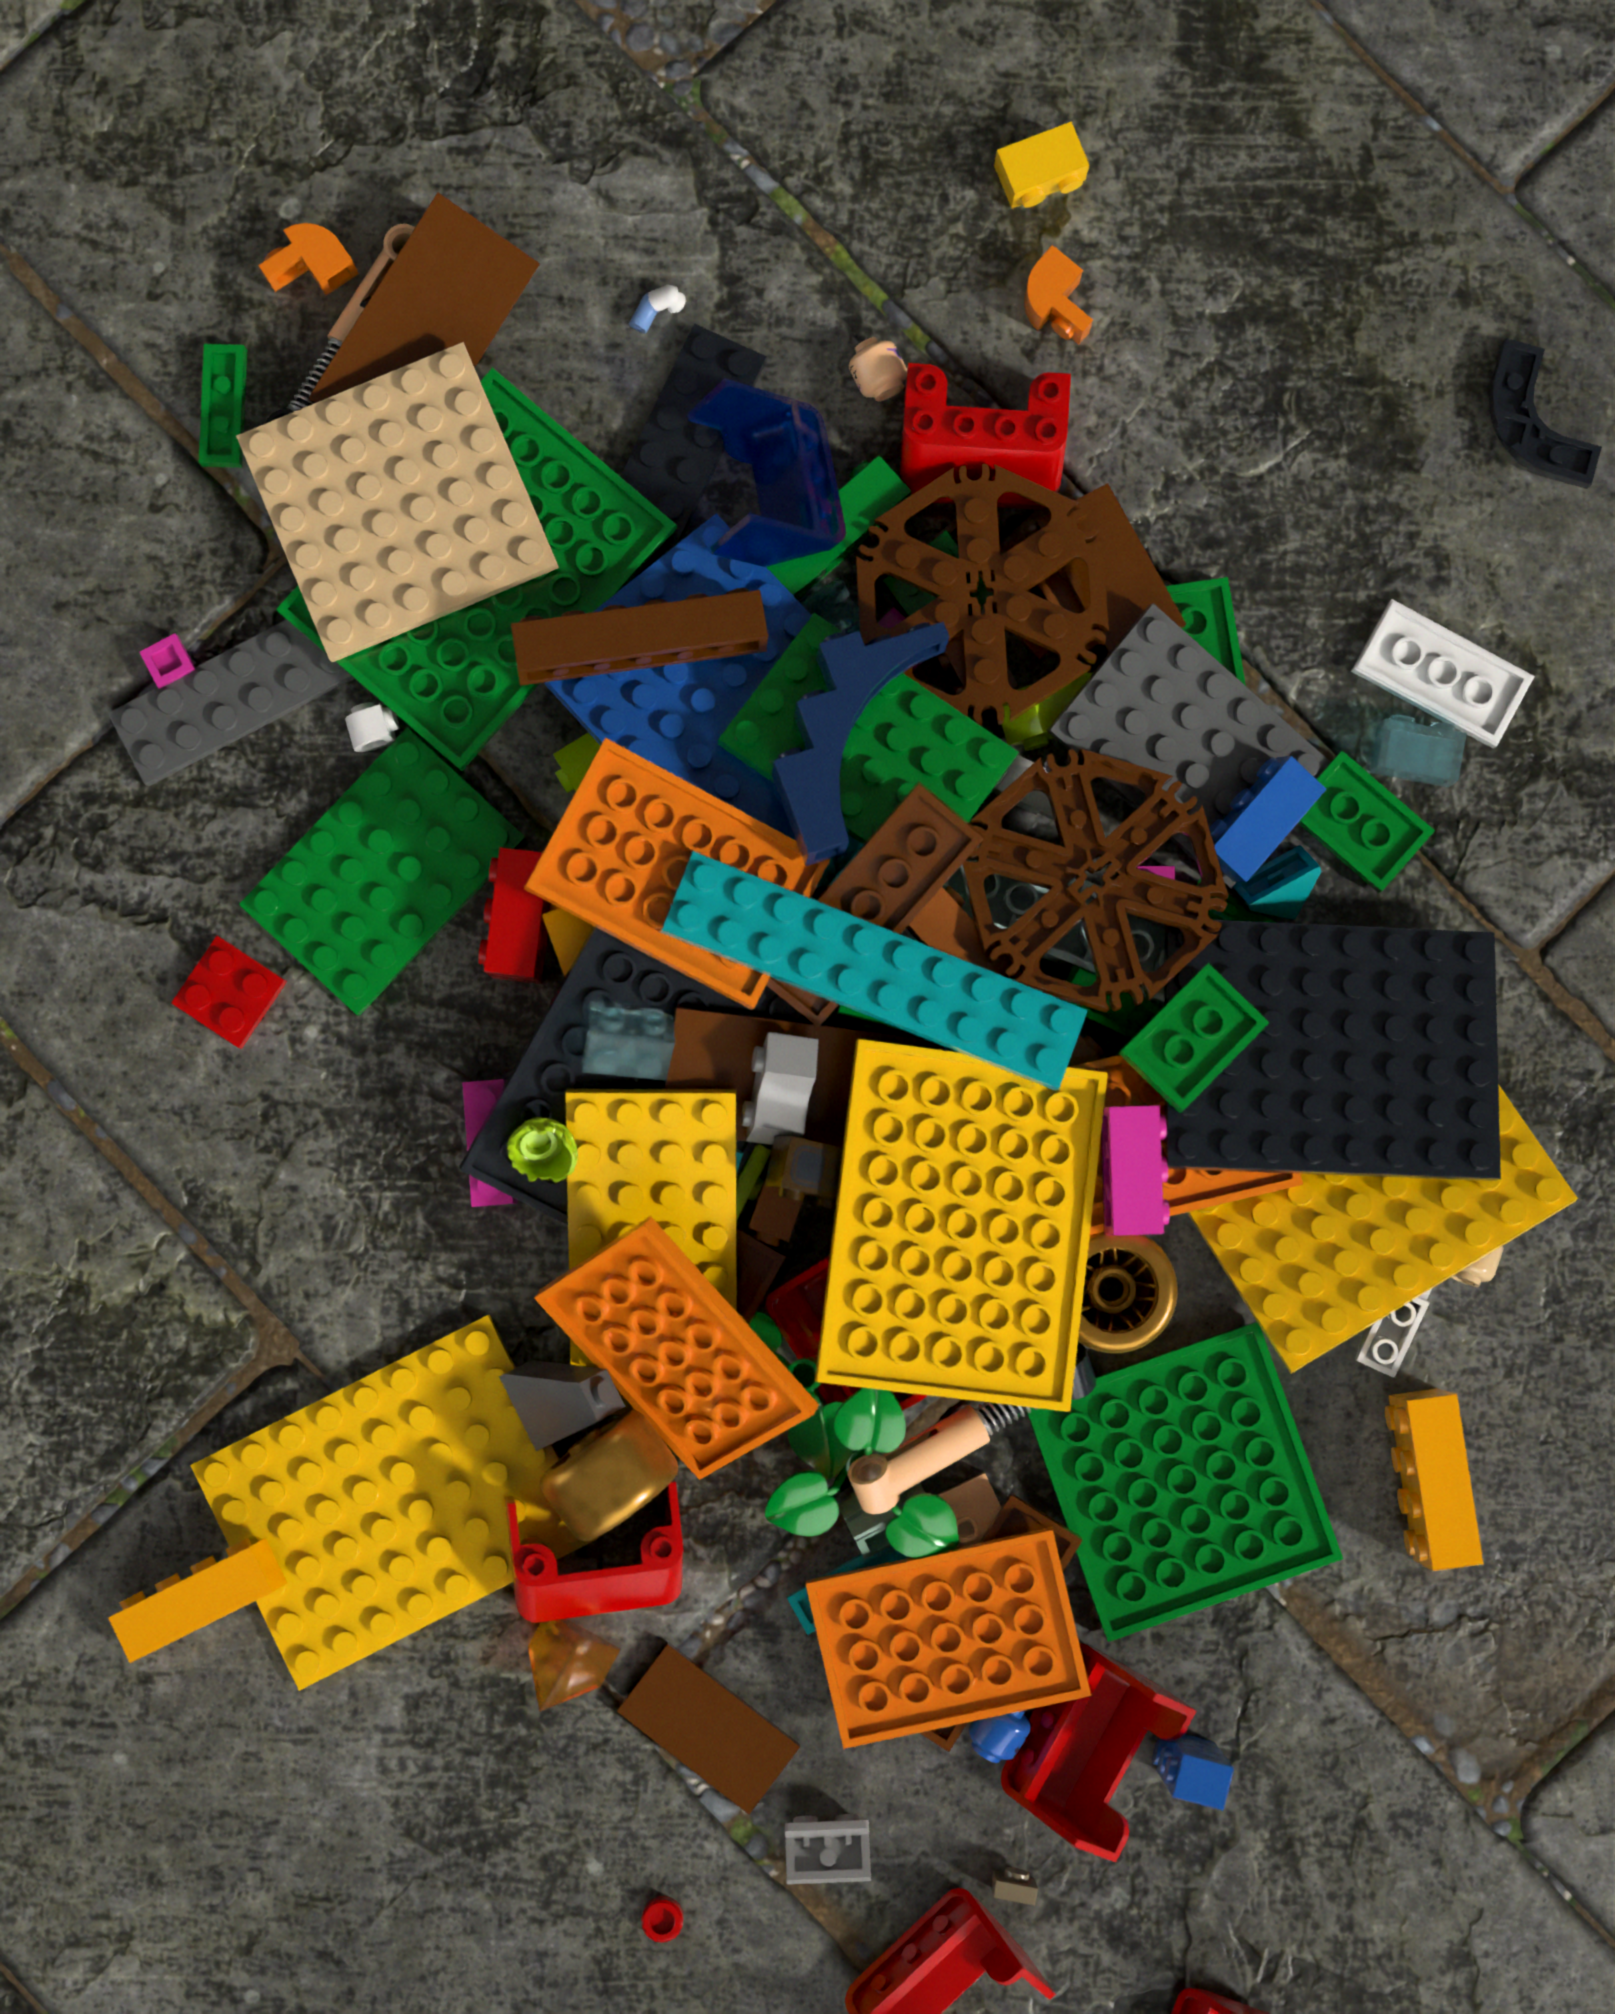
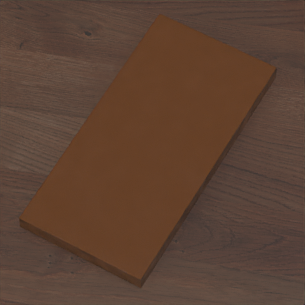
(442, 290)
(717, 1053)

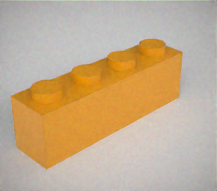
(198, 1599)

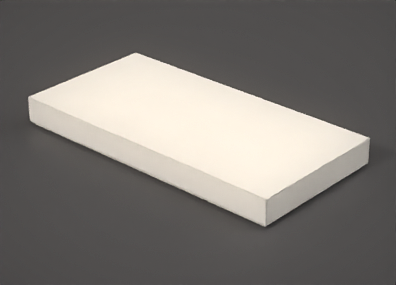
(1442, 673)

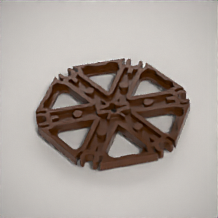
(1015, 574)
(1105, 916)

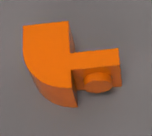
(312, 250)
(1047, 296)

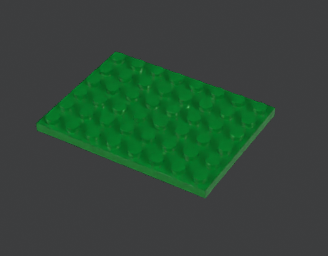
(460, 672)

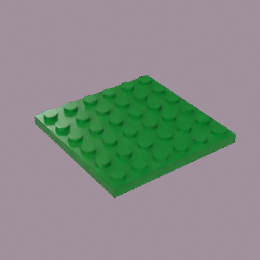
(1185, 1482)

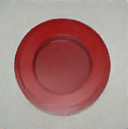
(662, 1919)

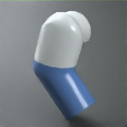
(653, 302)

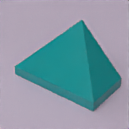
(1281, 884)

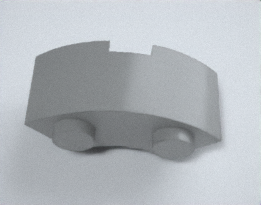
(780, 1088)

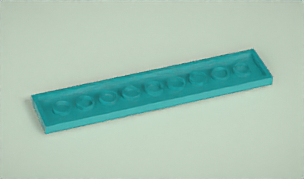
(874, 971)

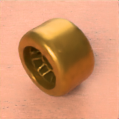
(1144, 1299)
(609, 1475)

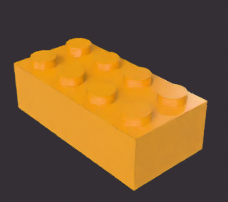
(1434, 1479)

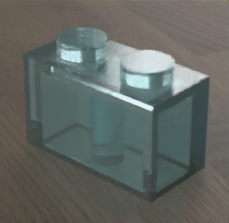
(1418, 751)

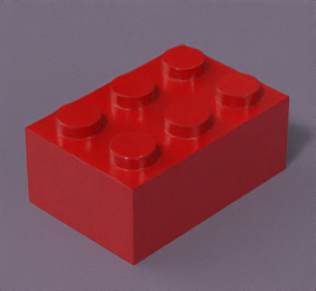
(515, 920)

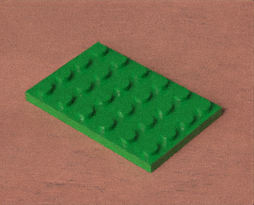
(893, 745)
(381, 872)

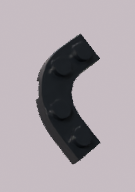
(1521, 428)

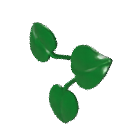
(867, 1424)
(814, 1437)

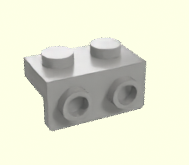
(827, 1850)

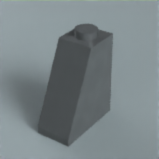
(559, 1398)

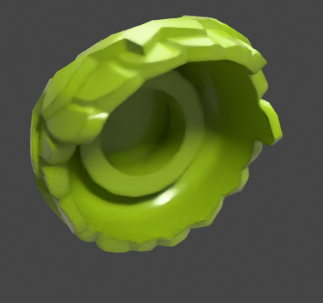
(543, 1150)

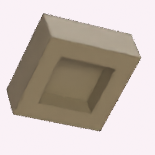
(1014, 1886)

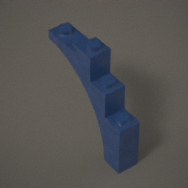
(853, 677)

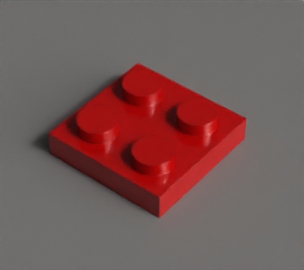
(229, 992)

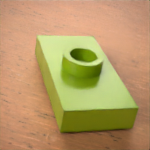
(748, 1182)

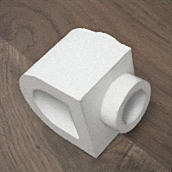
(371, 727)

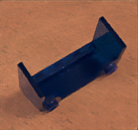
(791, 473)

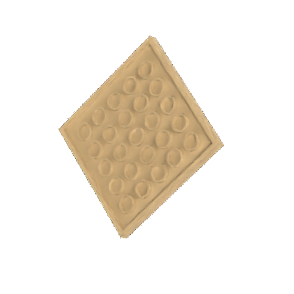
(397, 502)

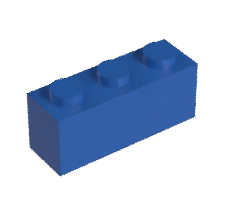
(1263, 816)
(1194, 1770)

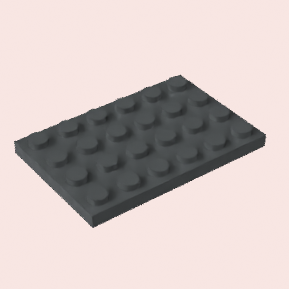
(1181, 714)

